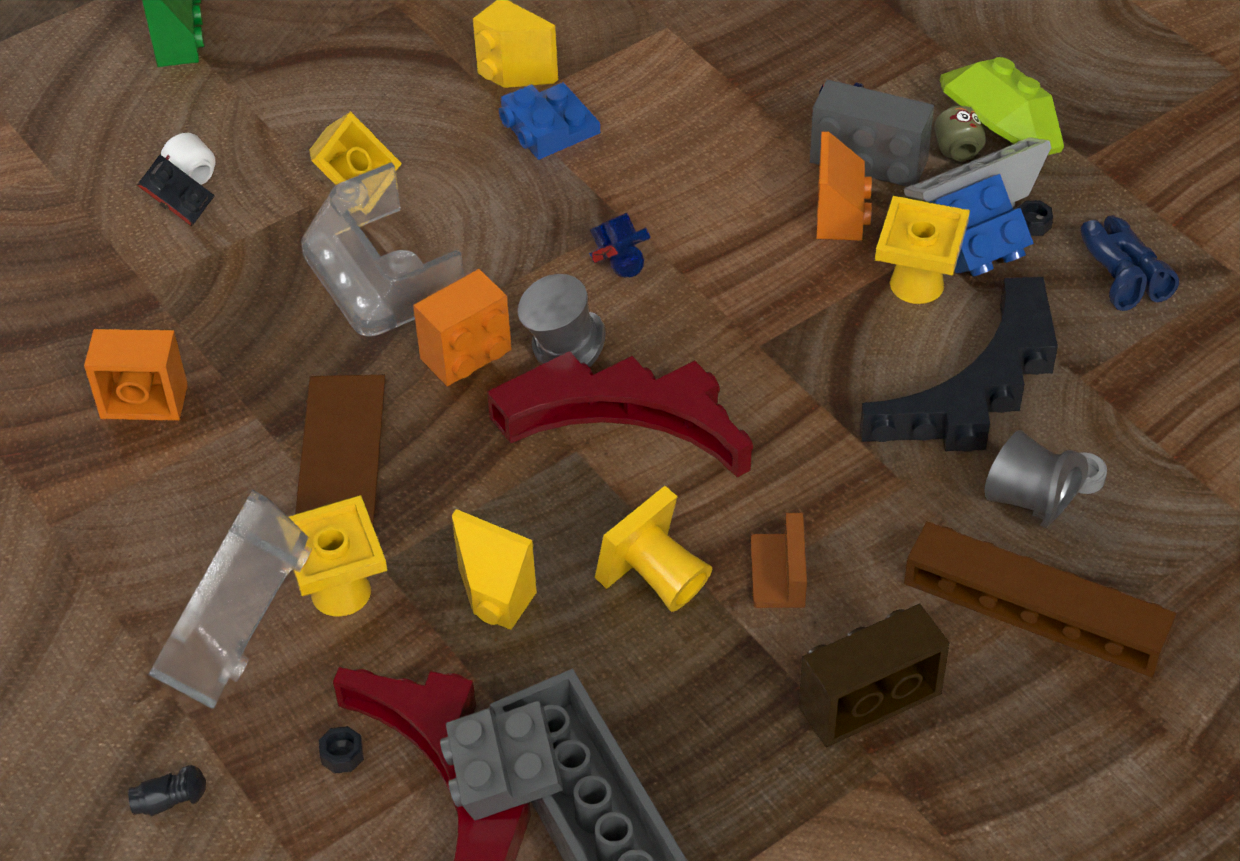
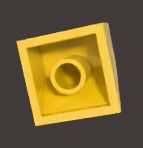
(515, 46)

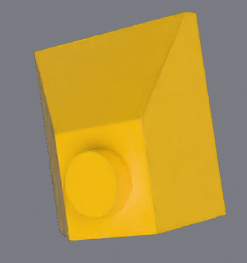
(349, 150)
(494, 569)

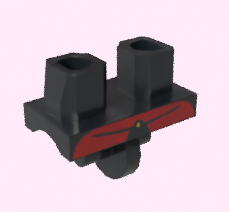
(175, 190)

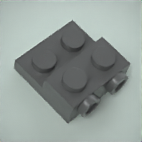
(501, 759)

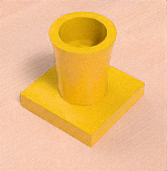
(923, 244)
(644, 544)
(340, 558)

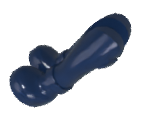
(1128, 262)

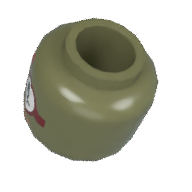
(959, 133)

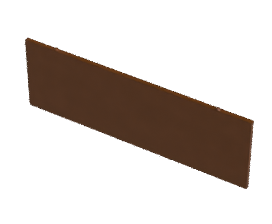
(341, 441)

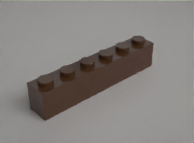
(1040, 598)

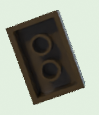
(872, 674)

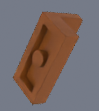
(780, 566)

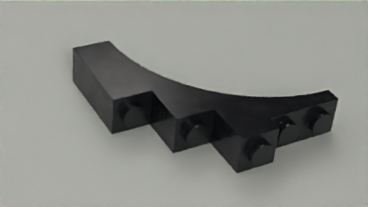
(992, 383)

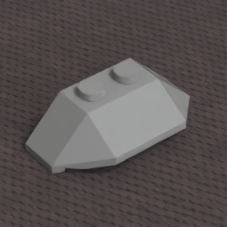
(1016, 164)

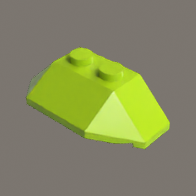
(1005, 101)

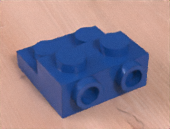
(547, 119)
(992, 228)

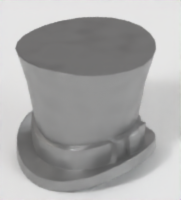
(560, 319)
(1035, 477)

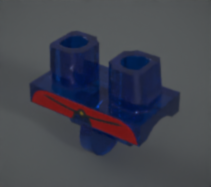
(617, 240)

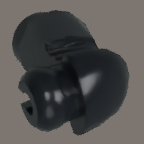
(167, 791)

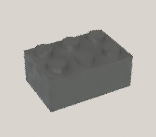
(877, 126)

